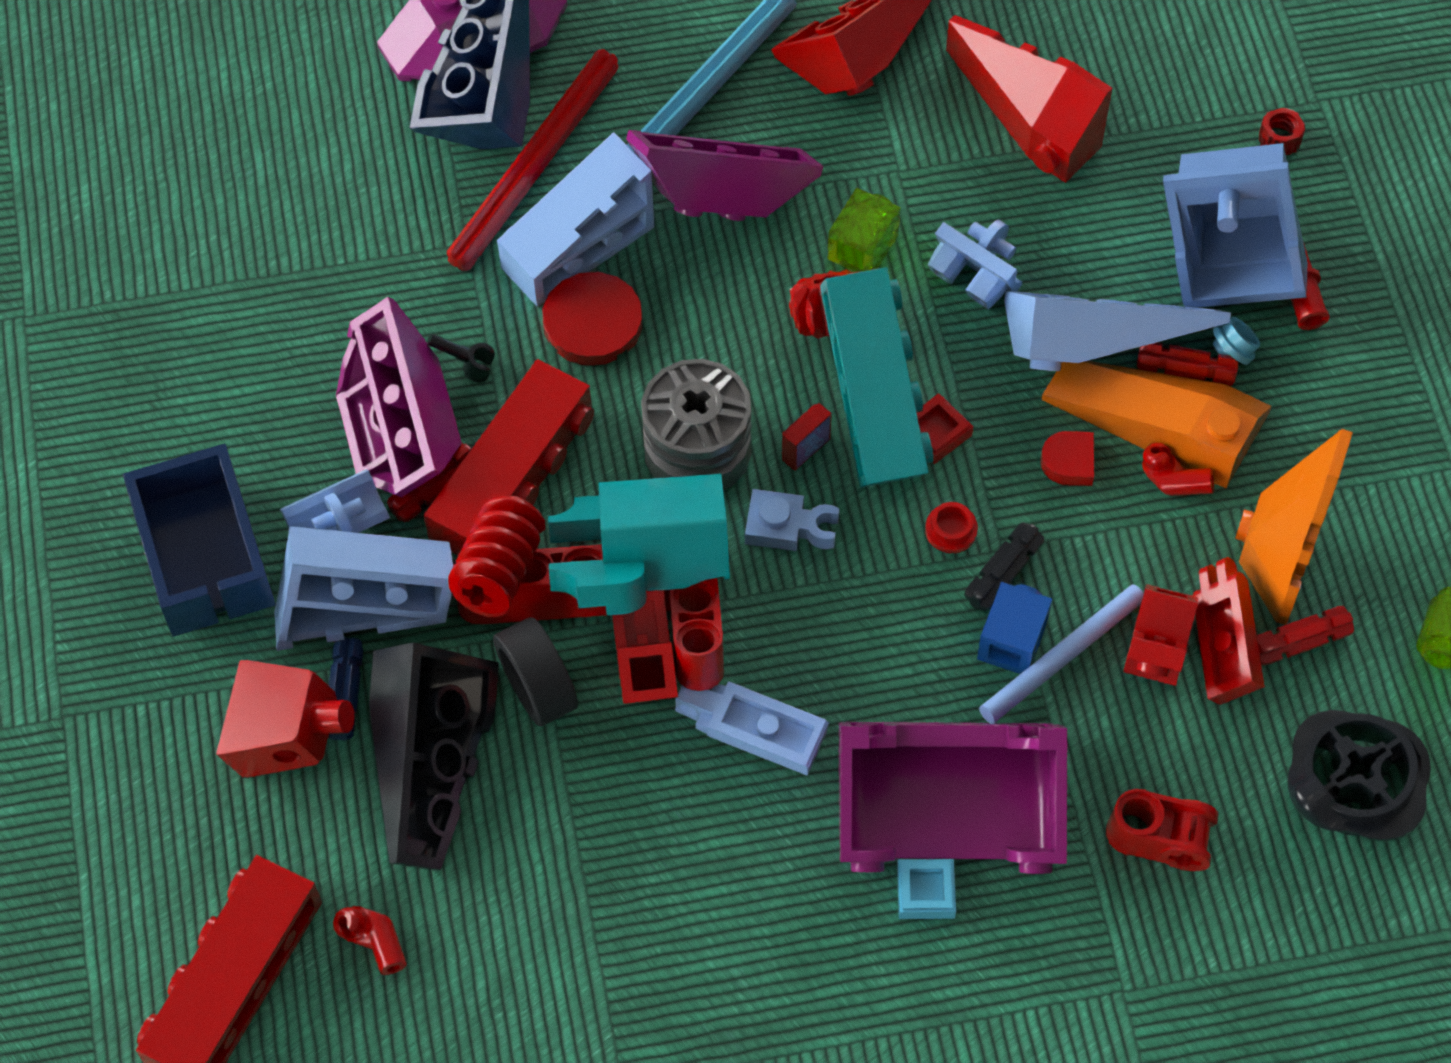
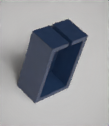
(198, 539)

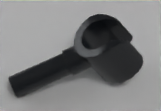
(479, 351)

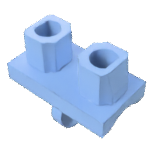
(993, 273)
(344, 506)

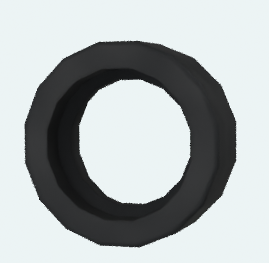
(535, 671)

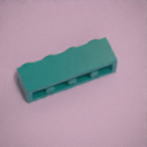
(875, 377)

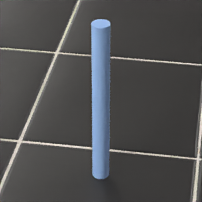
(1061, 654)

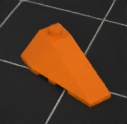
(1197, 419)
(1287, 524)

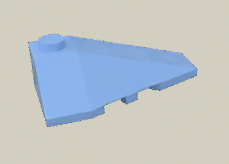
(1077, 330)

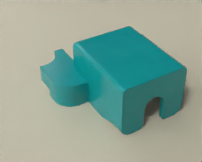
(651, 538)

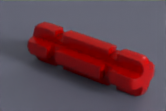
(1188, 363)
(409, 505)
(1304, 634)

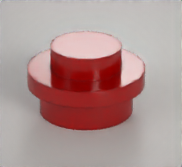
(951, 527)

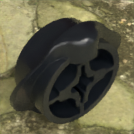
(1394, 744)

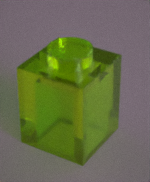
(863, 231)

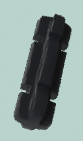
(1004, 565)

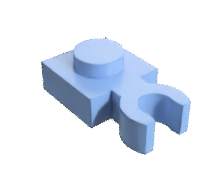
(780, 520)

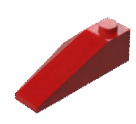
(852, 45)
(1046, 106)

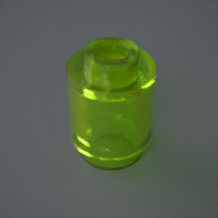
(1435, 632)

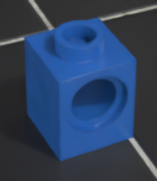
(1014, 627)

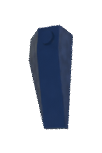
(480, 78)

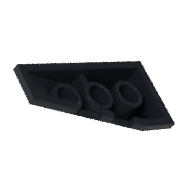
(426, 729)

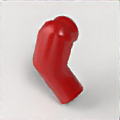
(373, 932)

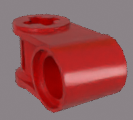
(1167, 830)

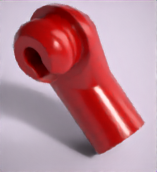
(1171, 476)

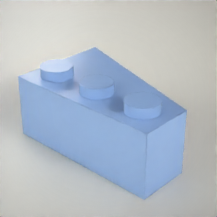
(580, 221)
(358, 583)

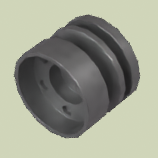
(697, 422)

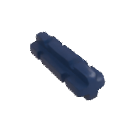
(345, 676)

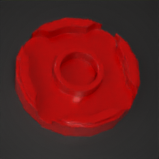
(592, 318)

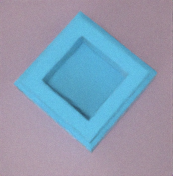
(926, 889)

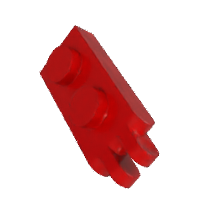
(1227, 633)

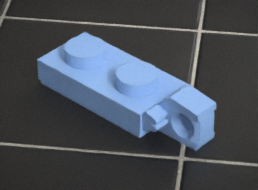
(755, 724)

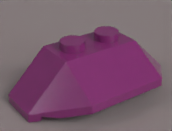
(413, 36)
(723, 175)
(395, 401)

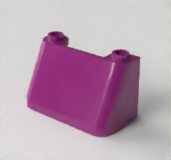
(953, 793)

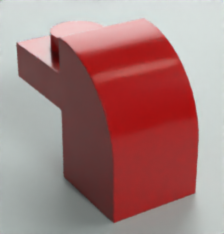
(1161, 634)
(645, 652)

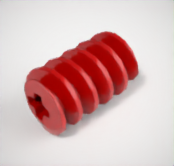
(496, 555)

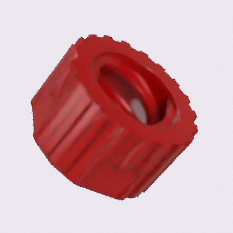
(1284, 119)

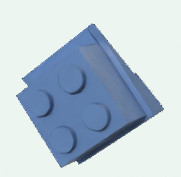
(1236, 227)

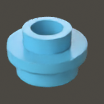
(1236, 340)

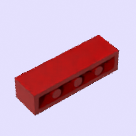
(514, 451)
(233, 967)

